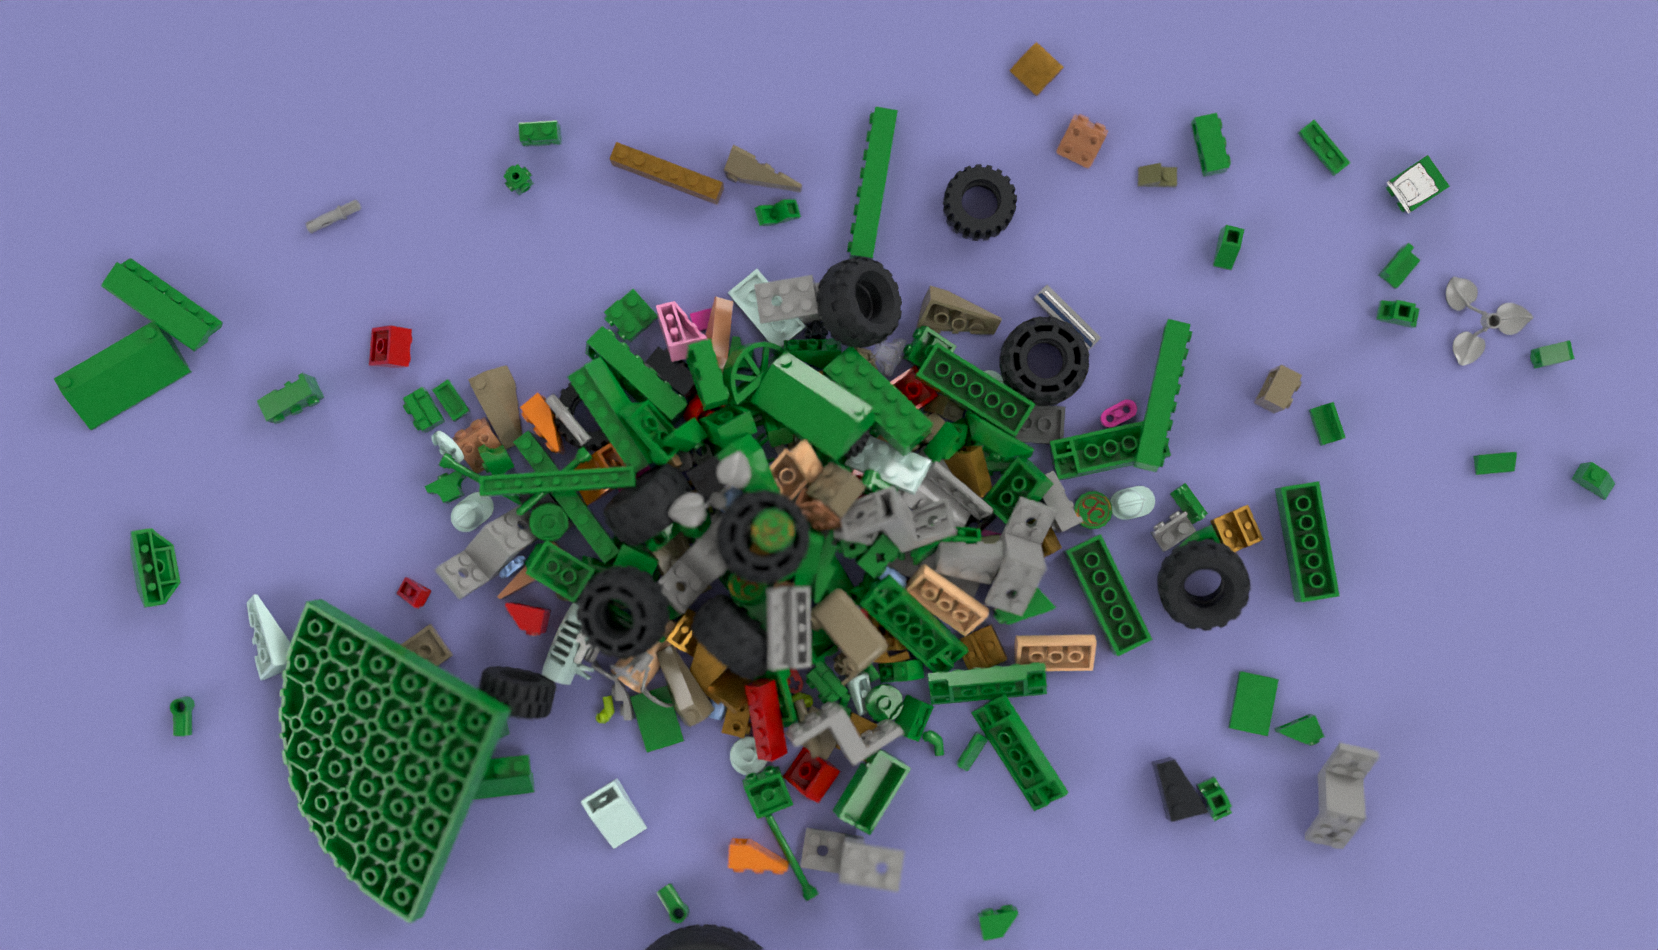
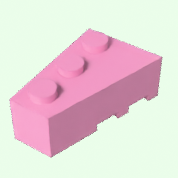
(677, 330)

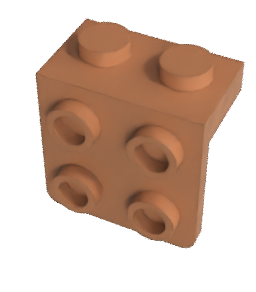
(1082, 140)
(474, 437)
(817, 513)

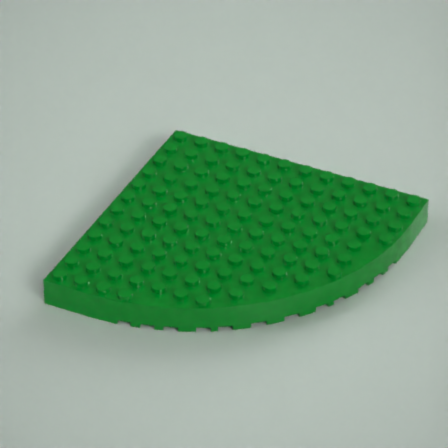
(381, 754)

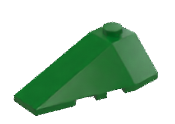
(760, 472)

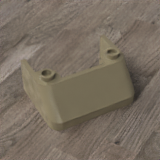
(849, 631)

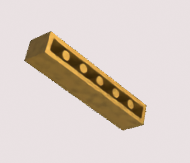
(666, 173)

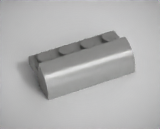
(789, 627)

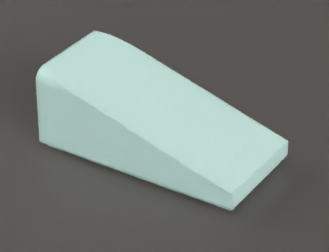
(859, 689)

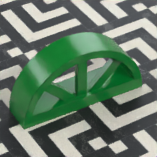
(753, 381)

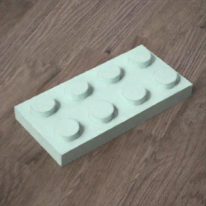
(745, 298)
(897, 470)

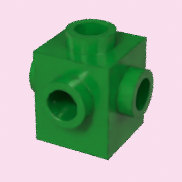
(520, 185)
(851, 551)

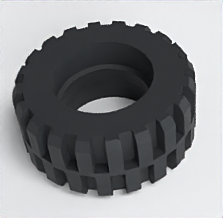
(990, 180)
(570, 399)
(521, 690)

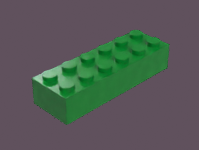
(635, 376)
(974, 390)
(894, 414)
(1307, 542)
(1107, 595)

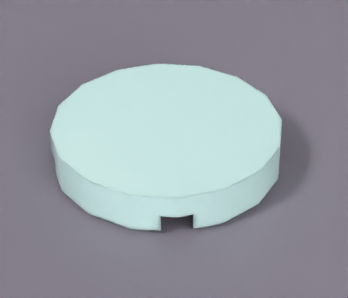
(447, 445)
(744, 756)

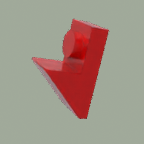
(413, 593)

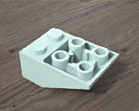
(614, 813)

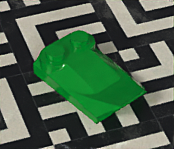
(651, 428)
(558, 570)
(785, 701)

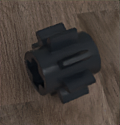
(815, 330)

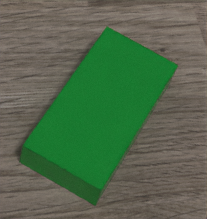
(451, 400)
(941, 442)

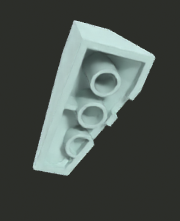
(269, 638)

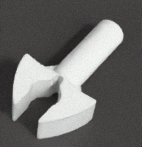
(583, 648)

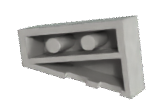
(1057, 499)
(969, 561)

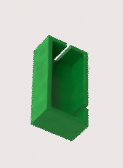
(871, 790)

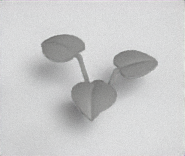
(1508, 319)
(690, 508)
(639, 663)

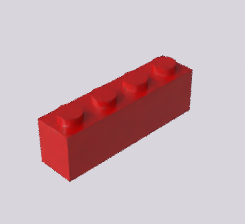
(766, 719)

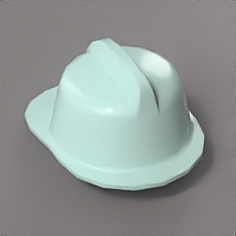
(1132, 502)
(471, 512)

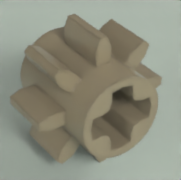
(838, 666)

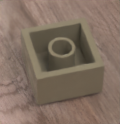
(1278, 389)
(836, 489)

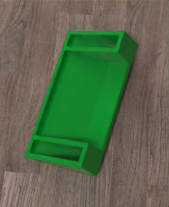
(122, 375)
(812, 406)

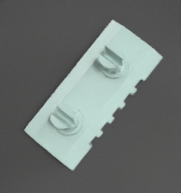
(560, 659)

